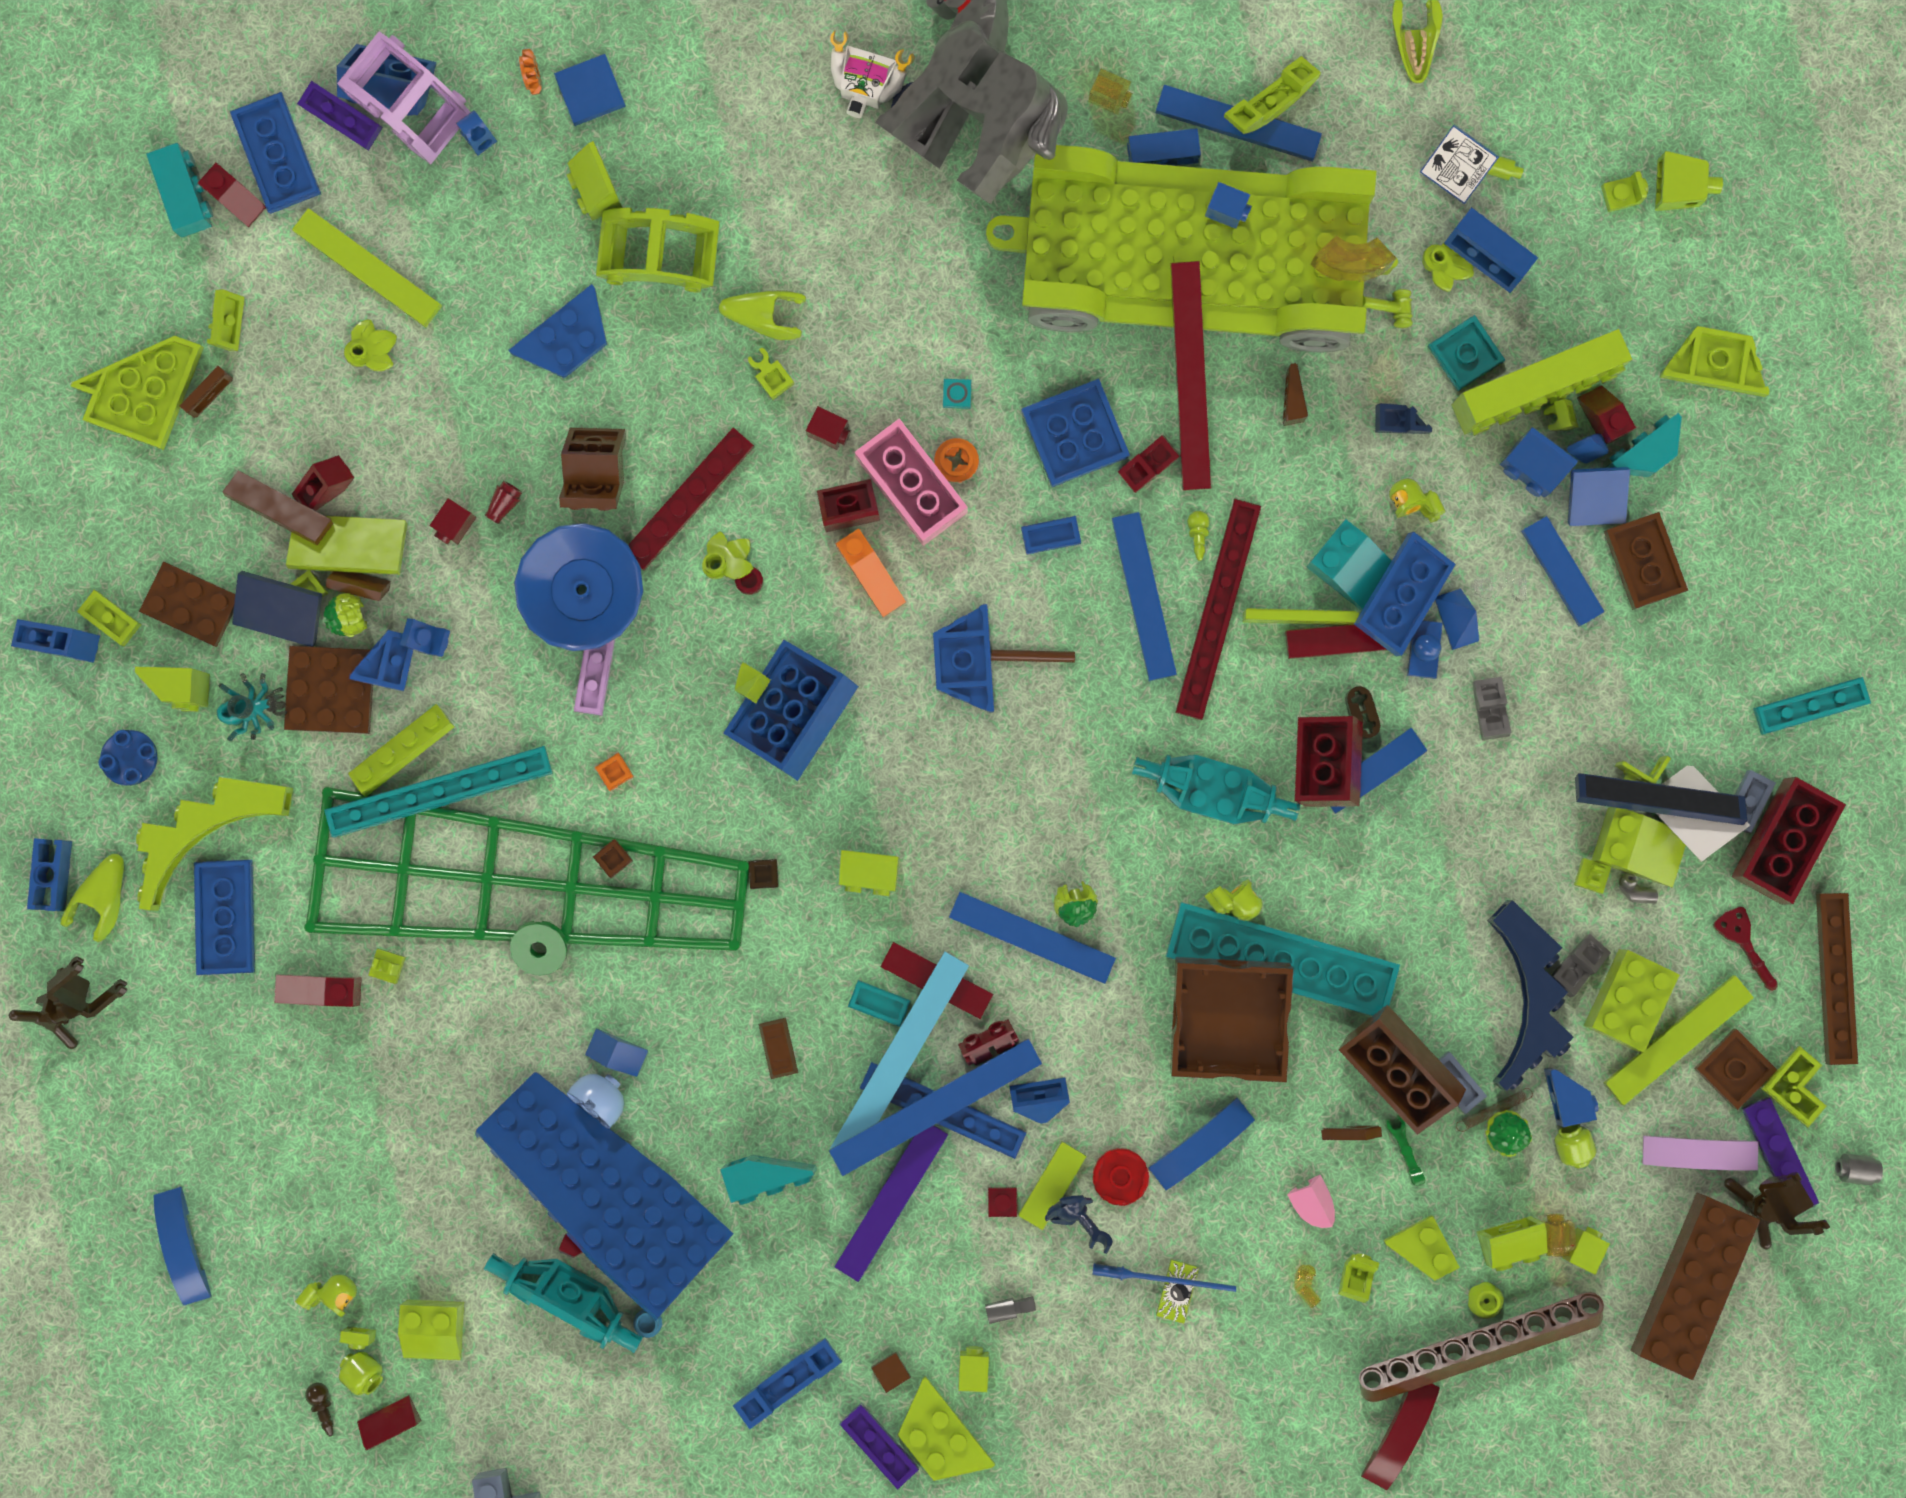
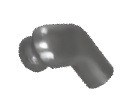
(1634, 893)

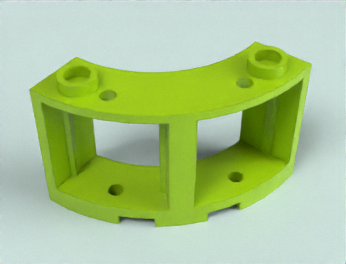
(613, 244)

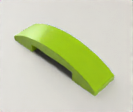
(1275, 98)

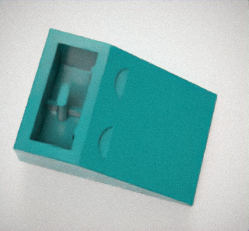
(760, 1174)

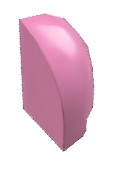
(1314, 1203)

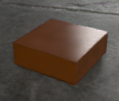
(613, 858)
(891, 1372)

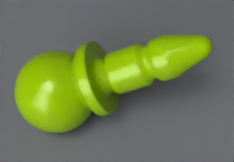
(1198, 524)

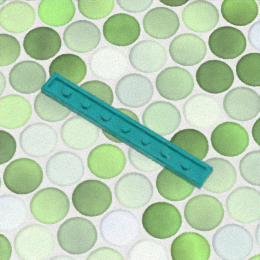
(438, 792)

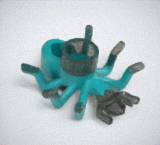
(245, 709)

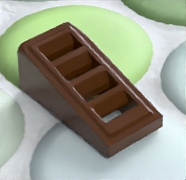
(1294, 401)

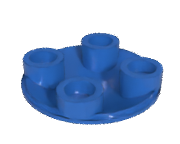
(128, 757)

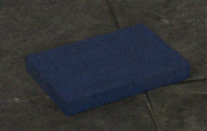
(277, 608)

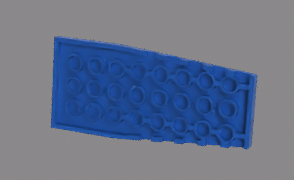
(604, 1194)

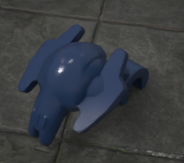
(1073, 1209)

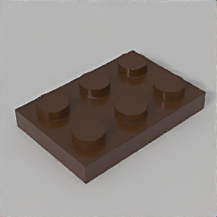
(1645, 560)
(189, 604)

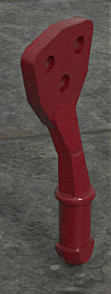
(1743, 938)

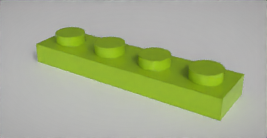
(401, 750)

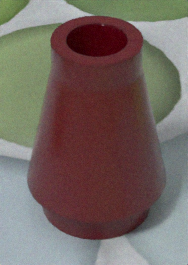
(503, 501)

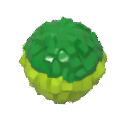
(344, 615)
(1075, 906)
(1508, 1133)

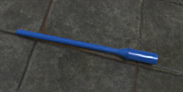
(1123, 1273)

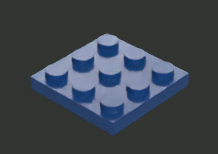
(1075, 433)

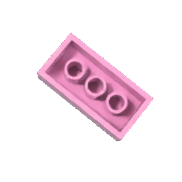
(911, 482)

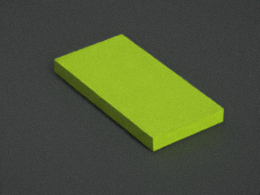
(352, 546)

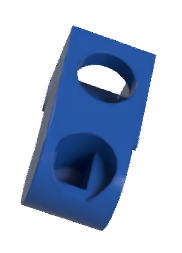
(476, 132)

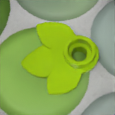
(1448, 269)
(374, 345)
(730, 555)

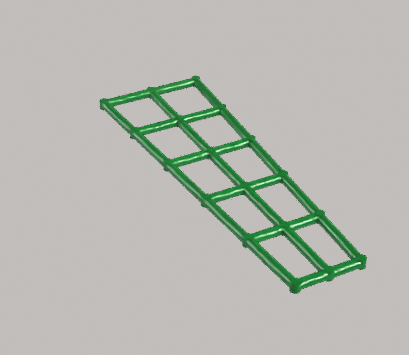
(488, 878)

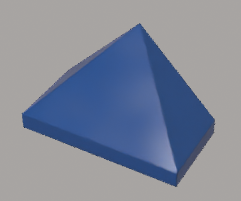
(1458, 618)
(1040, 1099)

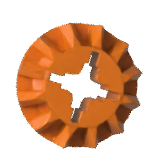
(530, 71)
(950, 449)

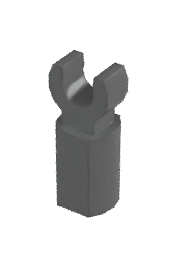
(1009, 1309)

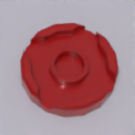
(1114, 1167)

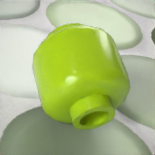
(1575, 1146)
(360, 1373)

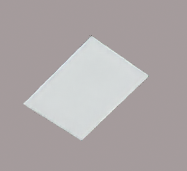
(1699, 835)

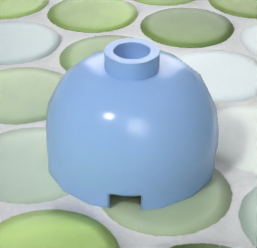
(598, 1097)

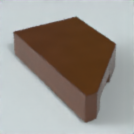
(1357, 1132)

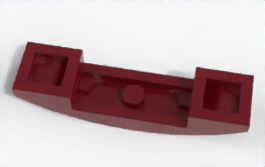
(1401, 1436)

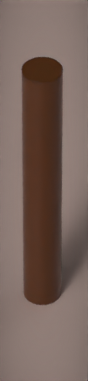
(1033, 656)

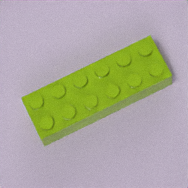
(1542, 382)

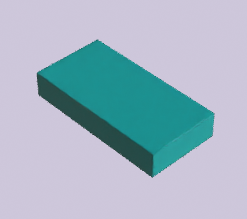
(879, 1003)

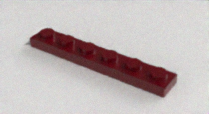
(690, 497)

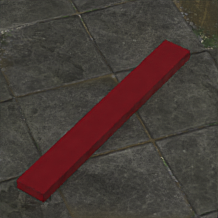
(1190, 375)
(1218, 609)

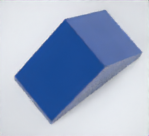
(616, 1053)

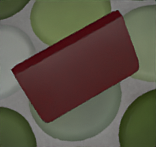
(388, 1422)

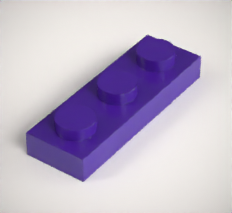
(339, 115)
(879, 1446)

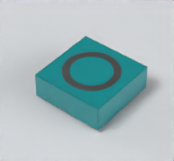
(957, 393)

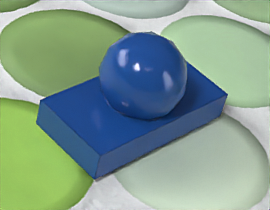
(1425, 650)

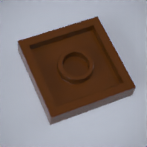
(1735, 1069)

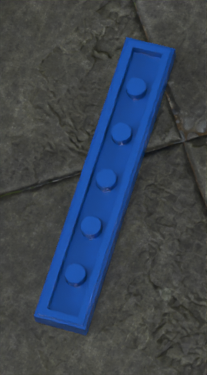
(1210, 115)
(1144, 596)
(1032, 937)
(966, 1122)

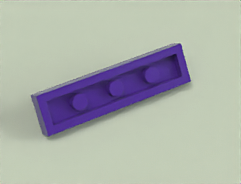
(1775, 1142)

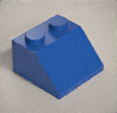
(1537, 463)

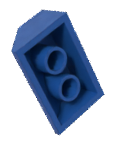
(387, 81)

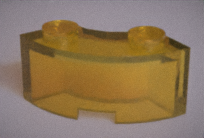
(1353, 261)

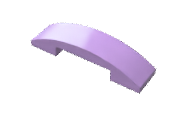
(1700, 1153)

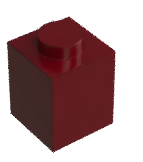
(828, 428)
(452, 522)

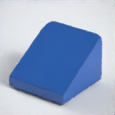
(1589, 448)

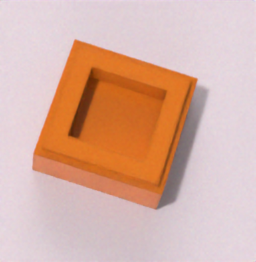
(614, 772)

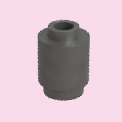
(1859, 1169)

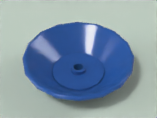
(554, 571)

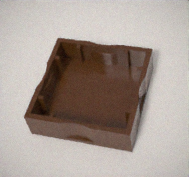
(1231, 1019)

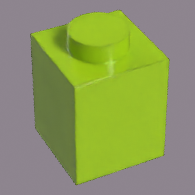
(1589, 1250)
(973, 1370)

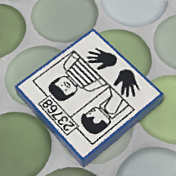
(1459, 164)

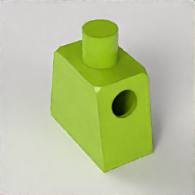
(1683, 182)

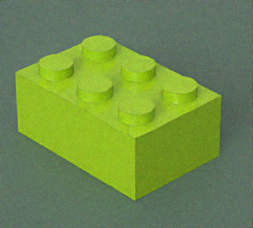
(1631, 1000)

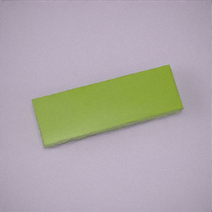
(1052, 1184)

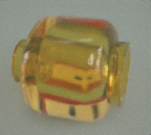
(1560, 1235)

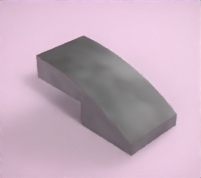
(1491, 708)
(1580, 964)

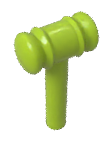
(1399, 306)

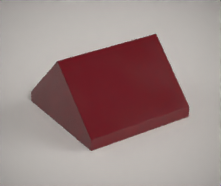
(848, 505)

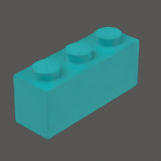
(180, 189)

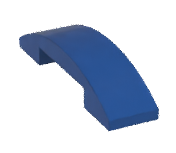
(1388, 761)
(1202, 1144)
(179, 1247)
(787, 1382)

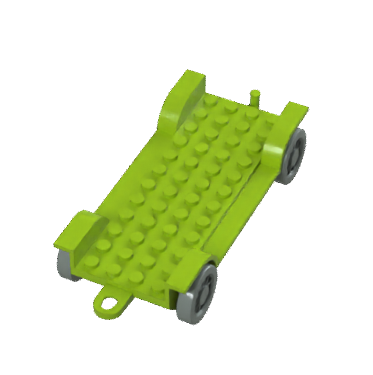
(1112, 227)

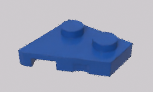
(385, 663)

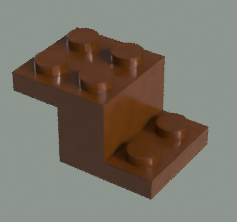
(592, 468)

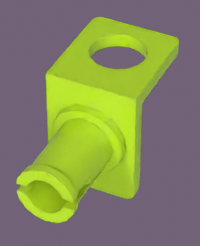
(1634, 774)

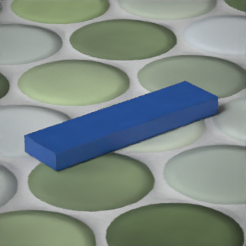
(1562, 571)

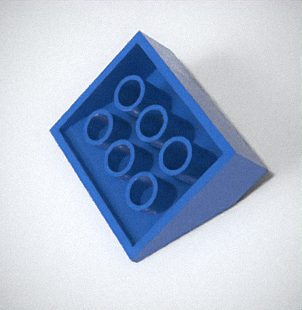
(792, 711)

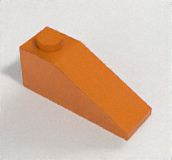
(870, 572)

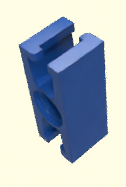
(1165, 148)
(39, 867)

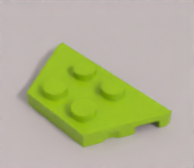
(1718, 361)
(940, 1437)

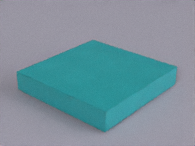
(1466, 353)

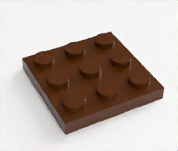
(322, 694)

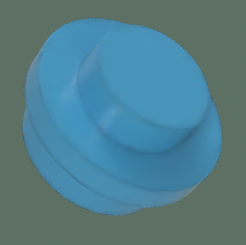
(646, 1325)

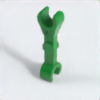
(1415, 1173)

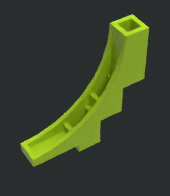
(195, 820)

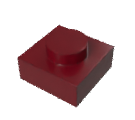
(1002, 1201)

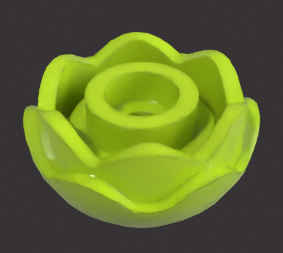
(1476, 1300)

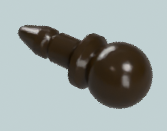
(317, 1396)

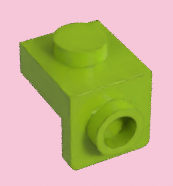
(1358, 1277)

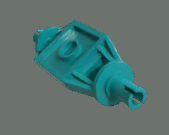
(1215, 789)
(567, 1296)

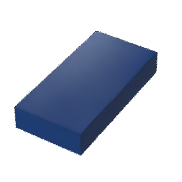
(1051, 535)

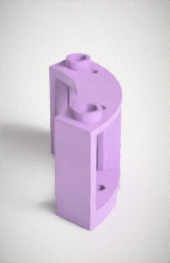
(441, 126)

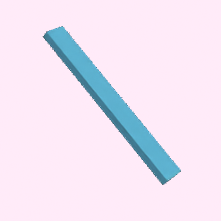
(904, 1047)

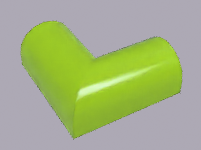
(1788, 1087)

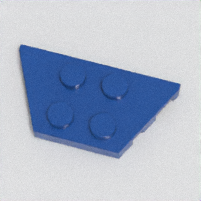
(565, 337)
(965, 660)

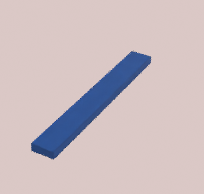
(935, 1107)

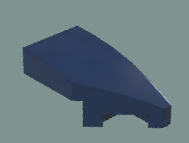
(1399, 419)

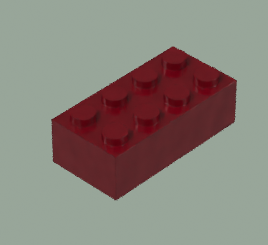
(1788, 840)

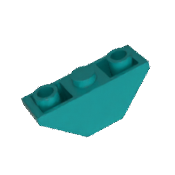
(1651, 450)

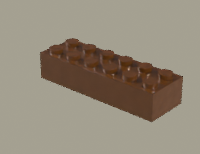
(1695, 1286)

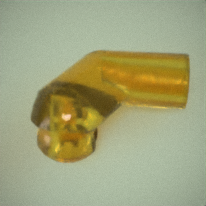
(1303, 1285)

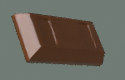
(778, 1048)

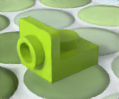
(1625, 192)

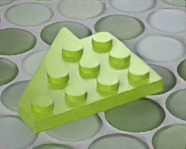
(142, 391)

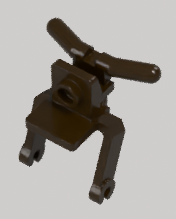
(66, 1000)
(1779, 1202)

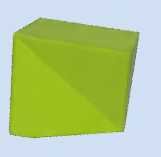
(751, 682)

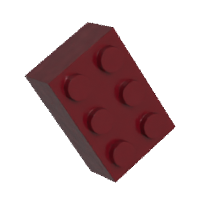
(1328, 761)

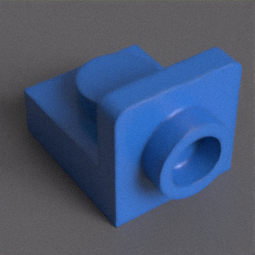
(425, 638)

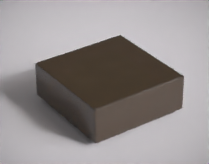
(763, 874)

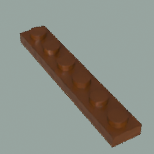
(1837, 979)

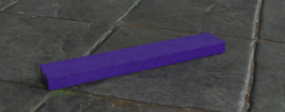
(890, 1202)

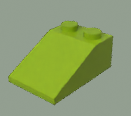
(1639, 846)

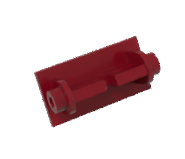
(975, 1046)

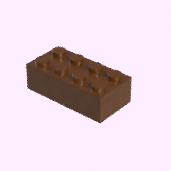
(1402, 1069)

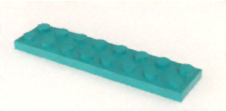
(1318, 968)

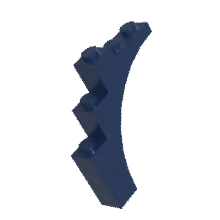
(1541, 993)

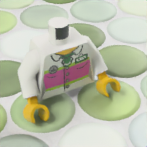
(866, 76)

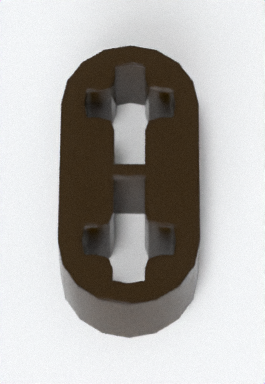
(1369, 710)

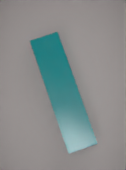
(1812, 705)

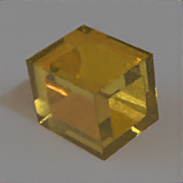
(1110, 92)

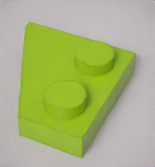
(1424, 1248)

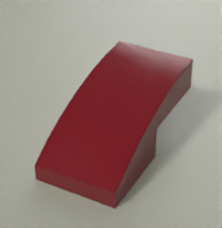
(1149, 463)

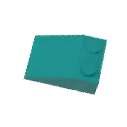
(1350, 564)

